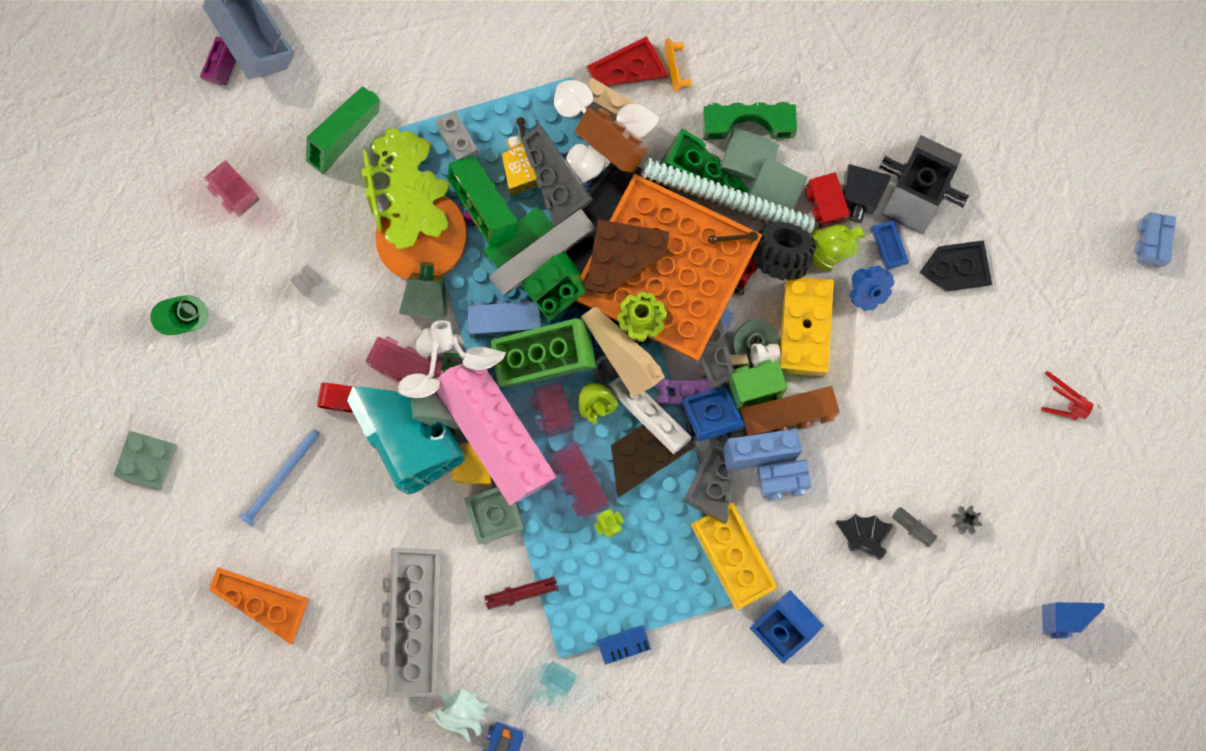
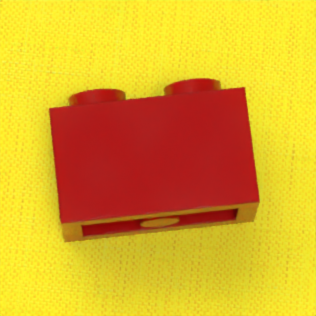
(827, 200)

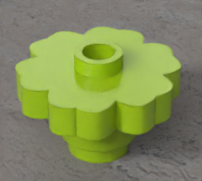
(638, 327)

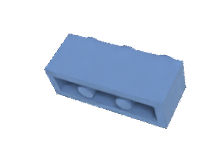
(502, 318)
(761, 449)

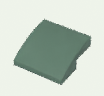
(746, 154)
(778, 184)
(432, 409)

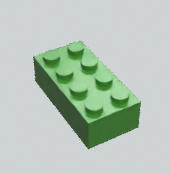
(544, 353)

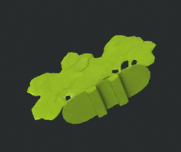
(409, 189)

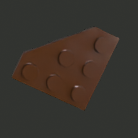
(622, 254)

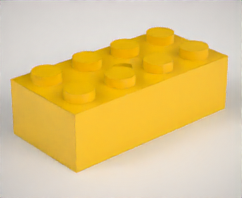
(806, 349)

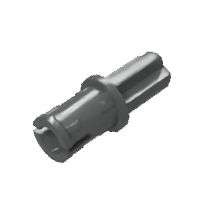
(914, 526)

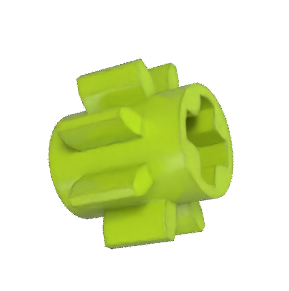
(608, 523)

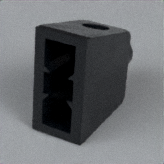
(863, 190)

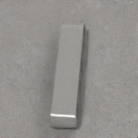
(533, 257)

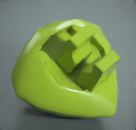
(596, 401)

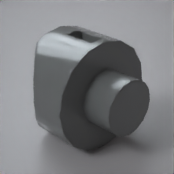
(604, 369)

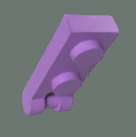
(681, 390)

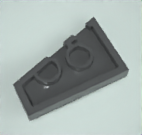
(711, 485)

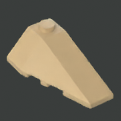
(629, 359)

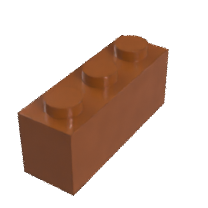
(611, 139)

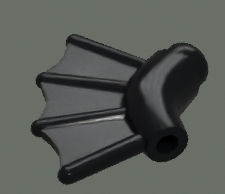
(865, 534)

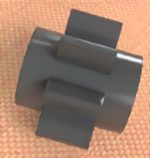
(967, 526)

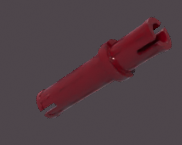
(512, 595)

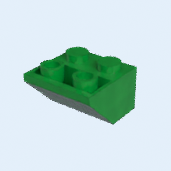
(554, 285)

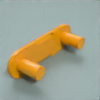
(669, 48)

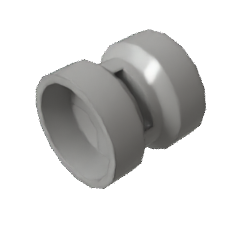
(306, 281)

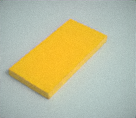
(734, 558)

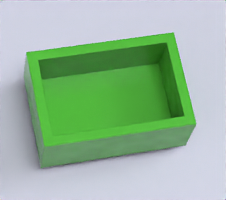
(757, 384)

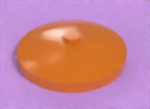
(443, 250)

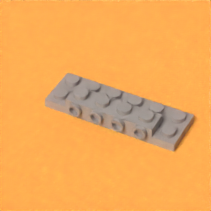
(411, 623)

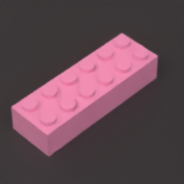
(494, 432)

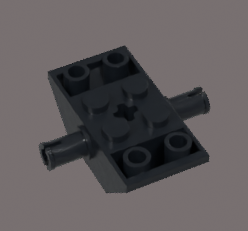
(914, 201)

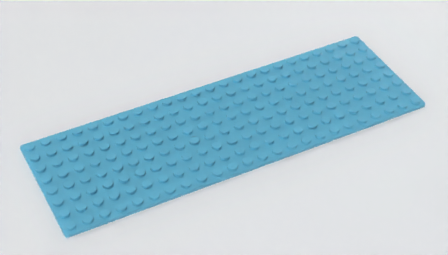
(656, 564)

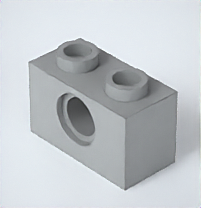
(456, 137)

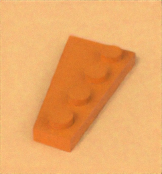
(268, 605)

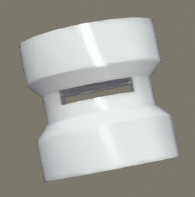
(761, 353)

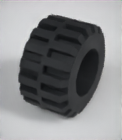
(784, 251)

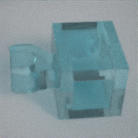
(557, 680)

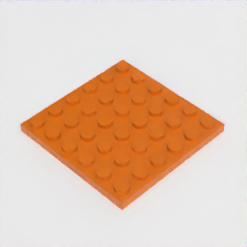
(692, 277)

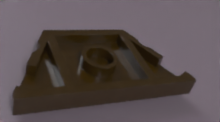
(640, 457)

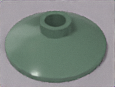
(762, 329)

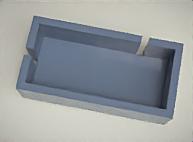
(250, 35)

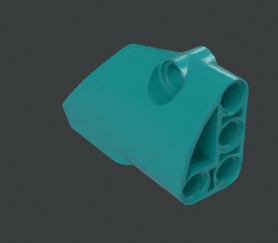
(404, 444)

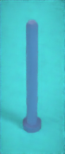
(279, 478)

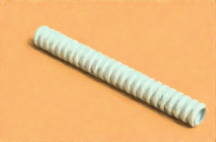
(724, 196)

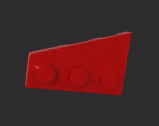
(629, 65)

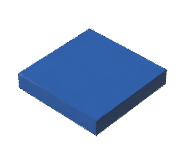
(712, 413)

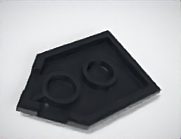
(958, 266)

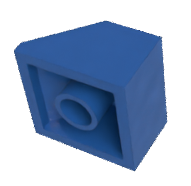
(1067, 618)
(786, 627)

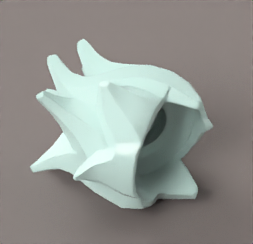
(461, 713)

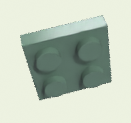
(145, 460)
(493, 516)

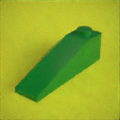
(690, 155)

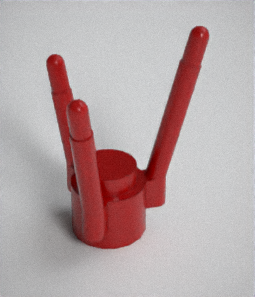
(1079, 405)

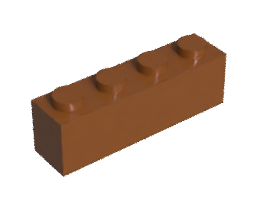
(791, 412)

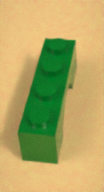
(777, 119)

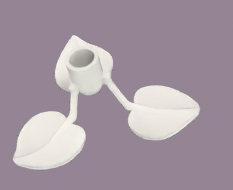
(571, 99)
(437, 340)

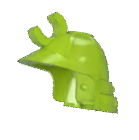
(835, 245)

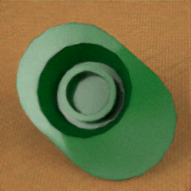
(179, 315)

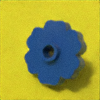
(871, 287)

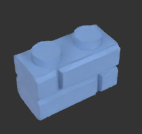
(1155, 239)
(783, 479)

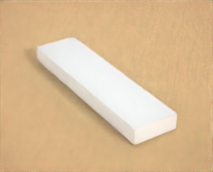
(651, 416)

